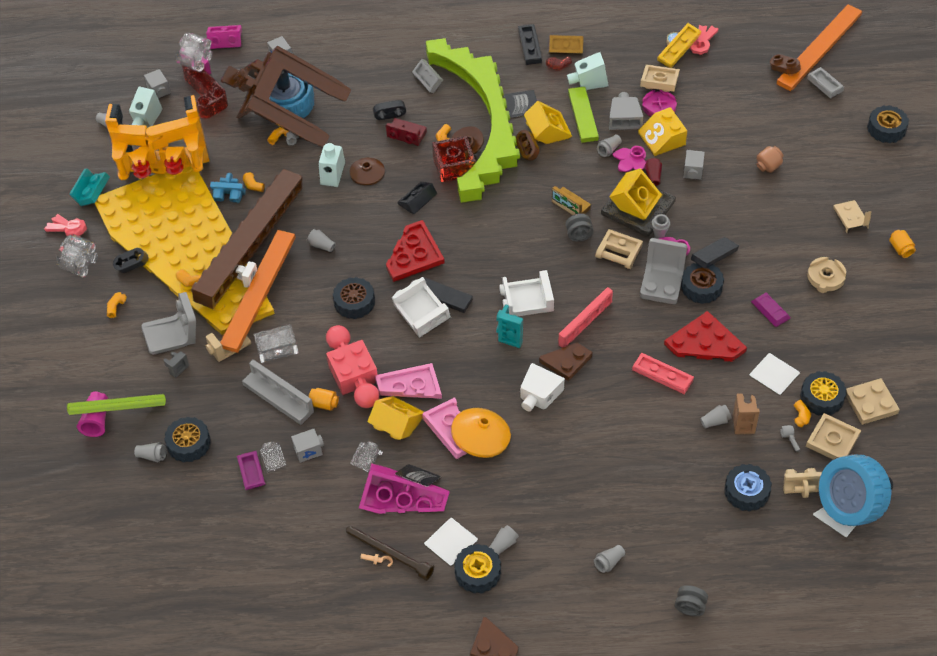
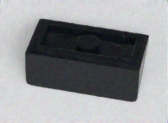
(418, 197)

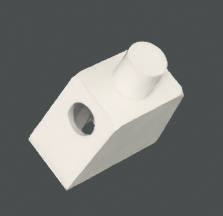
(540, 388)

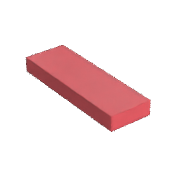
(663, 373)

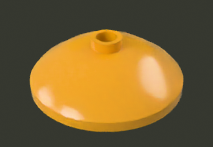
(480, 432)

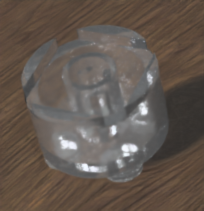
(194, 51)
(77, 255)

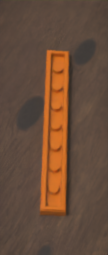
(821, 46)
(257, 291)

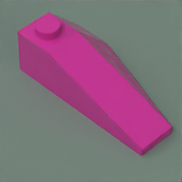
(393, 493)

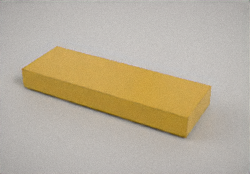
(679, 45)

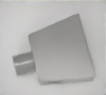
(625, 113)

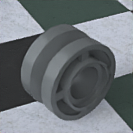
(579, 227)
(691, 600)

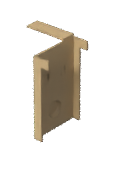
(851, 215)

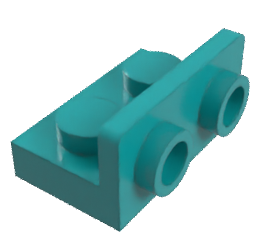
(88, 187)
(509, 328)

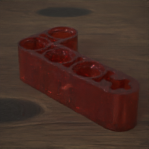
(213, 95)

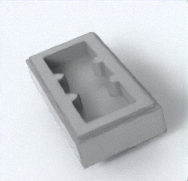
(427, 76)
(825, 82)

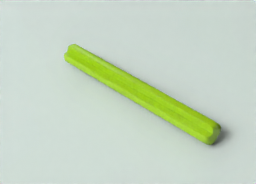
(116, 404)

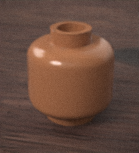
(769, 159)

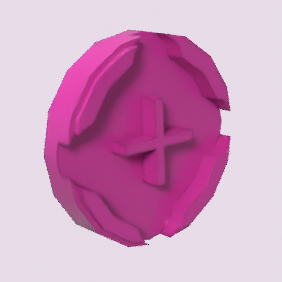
(658, 101)

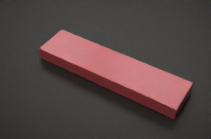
(590, 313)

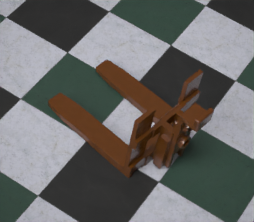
(264, 81)

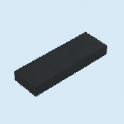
(530, 44)
(714, 252)
(451, 297)

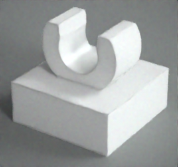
(246, 273)

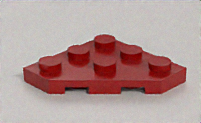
(414, 252)
(706, 340)

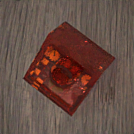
(452, 157)

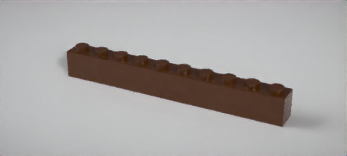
(246, 239)

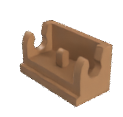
(745, 415)

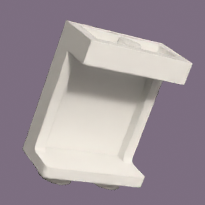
(528, 296)
(420, 307)

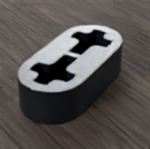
(389, 110)
(130, 258)

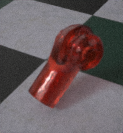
(558, 64)

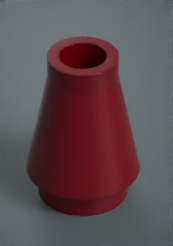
(653, 169)

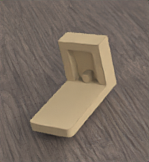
(215, 348)

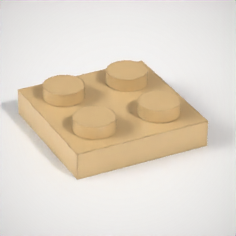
(659, 78)
(871, 401)
(833, 437)

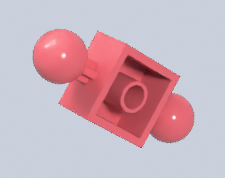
(352, 367)

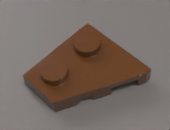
(567, 360)
(492, 642)

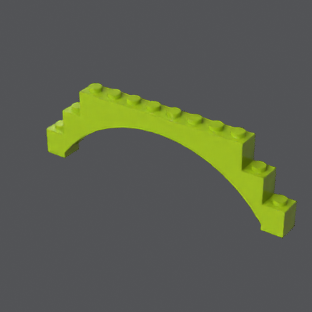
(500, 149)

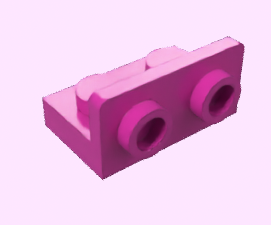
(224, 36)

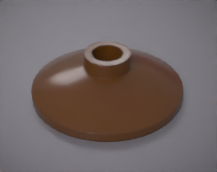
(474, 137)
(367, 171)

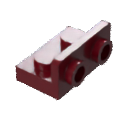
(406, 131)

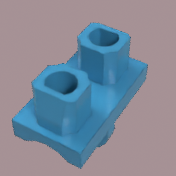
(228, 186)

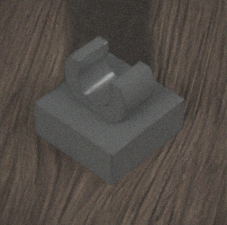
(177, 363)

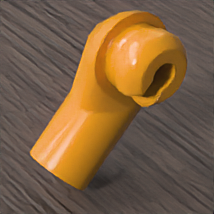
(442, 133)
(276, 134)
(251, 184)
(185, 278)
(113, 302)
(804, 414)

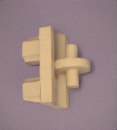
(801, 482)

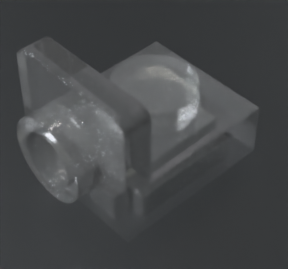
(365, 455)
(272, 456)

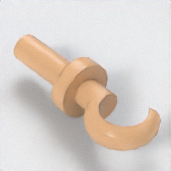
(377, 559)

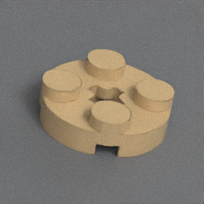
(826, 283)

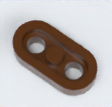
(785, 64)
(527, 145)

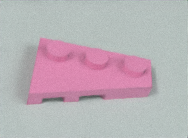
(410, 382)
(440, 422)

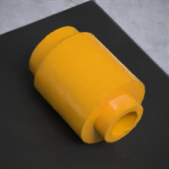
(902, 243)
(324, 398)

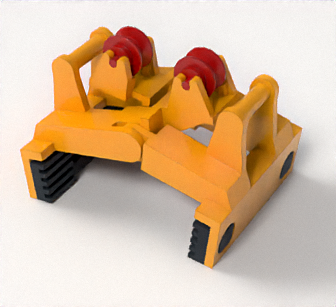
(146, 158)

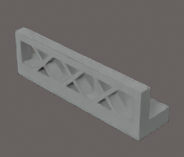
(278, 393)

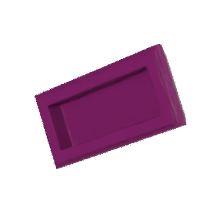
(770, 309)
(251, 470)

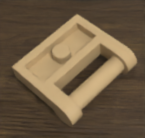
(622, 244)

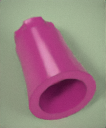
(93, 423)

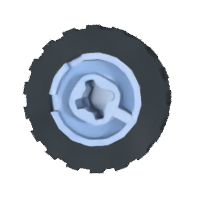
(747, 487)

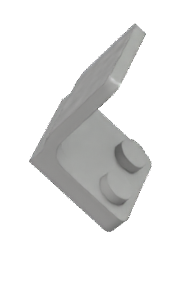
(663, 271)
(172, 331)

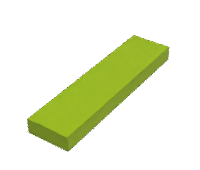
(583, 114)

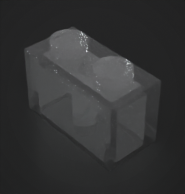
(275, 343)

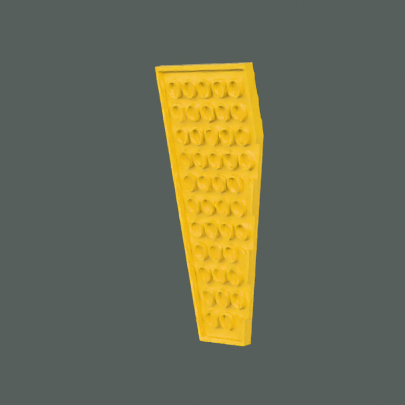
(178, 229)

